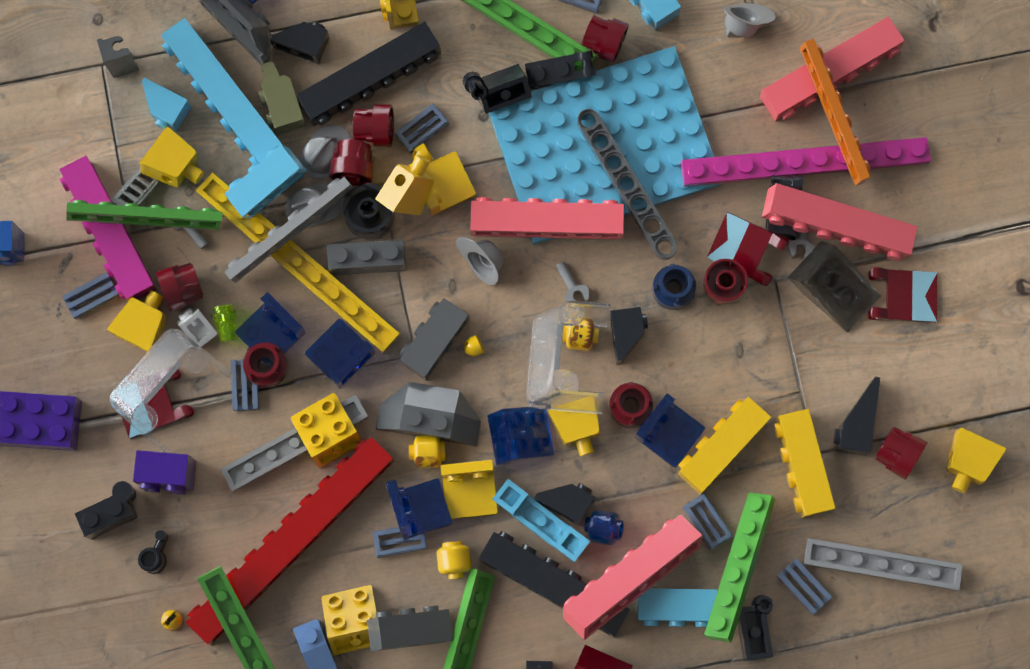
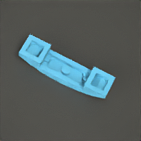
(540, 520)

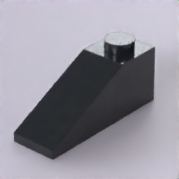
(857, 428)

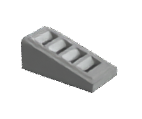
(125, 191)

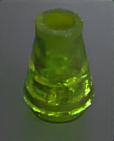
(224, 320)

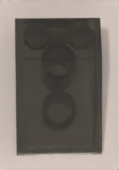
(834, 285)

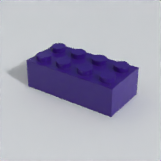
(39, 421)

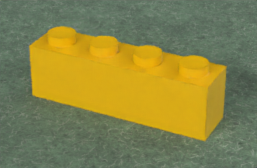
(723, 445)
(804, 463)

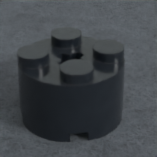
(367, 226)

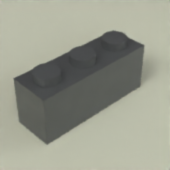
(366, 257)
(433, 338)
(409, 628)

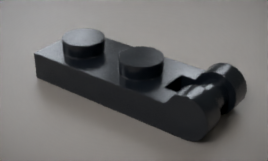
(559, 69)

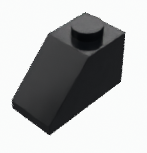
(303, 41)
(627, 330)
(567, 501)

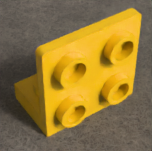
(399, 13)
(450, 183)
(326, 430)
(469, 489)
(347, 618)

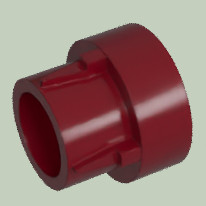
(605, 37)
(374, 125)
(353, 162)
(735, 272)
(179, 286)
(268, 378)
(630, 391)
(900, 452)

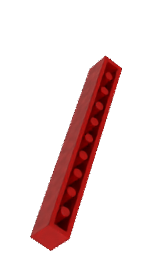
(297, 533)

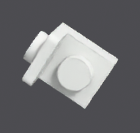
(196, 326)

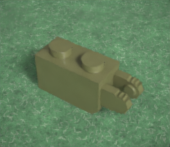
(281, 100)

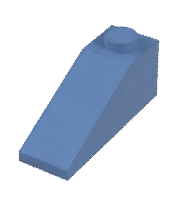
(315, 645)

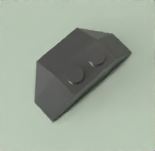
(243, 25)
(430, 412)

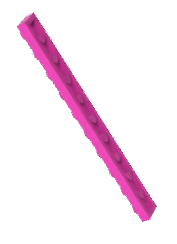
(801, 162)

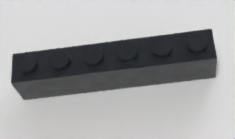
(369, 74)
(538, 574)

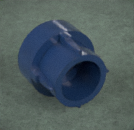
(677, 274)

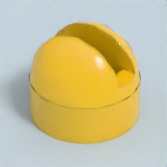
(422, 150)
(473, 346)
(175, 624)

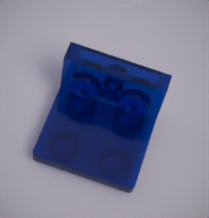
(270, 325)
(339, 353)
(669, 431)
(520, 434)
(419, 507)

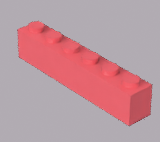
(845, 63)
(547, 219)
(839, 222)
(631, 576)

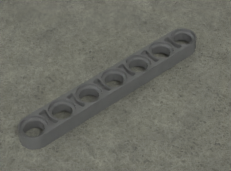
(627, 196)

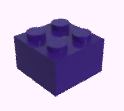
(164, 471)

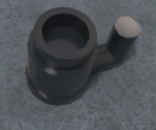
(154, 559)

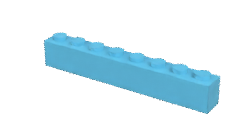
(221, 91)

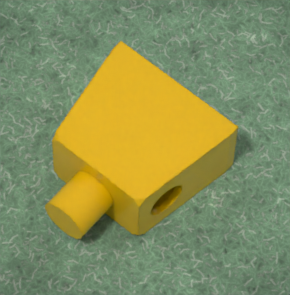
(171, 160)
(407, 188)
(140, 322)
(576, 429)
(972, 459)

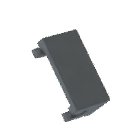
(119, 61)

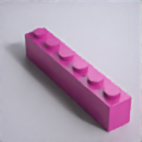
(110, 238)

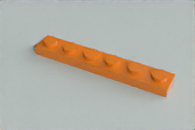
(832, 102)

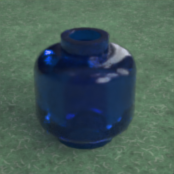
(604, 527)

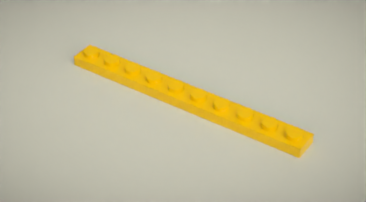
(304, 269)

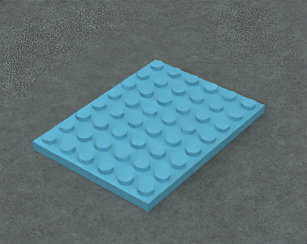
(645, 111)

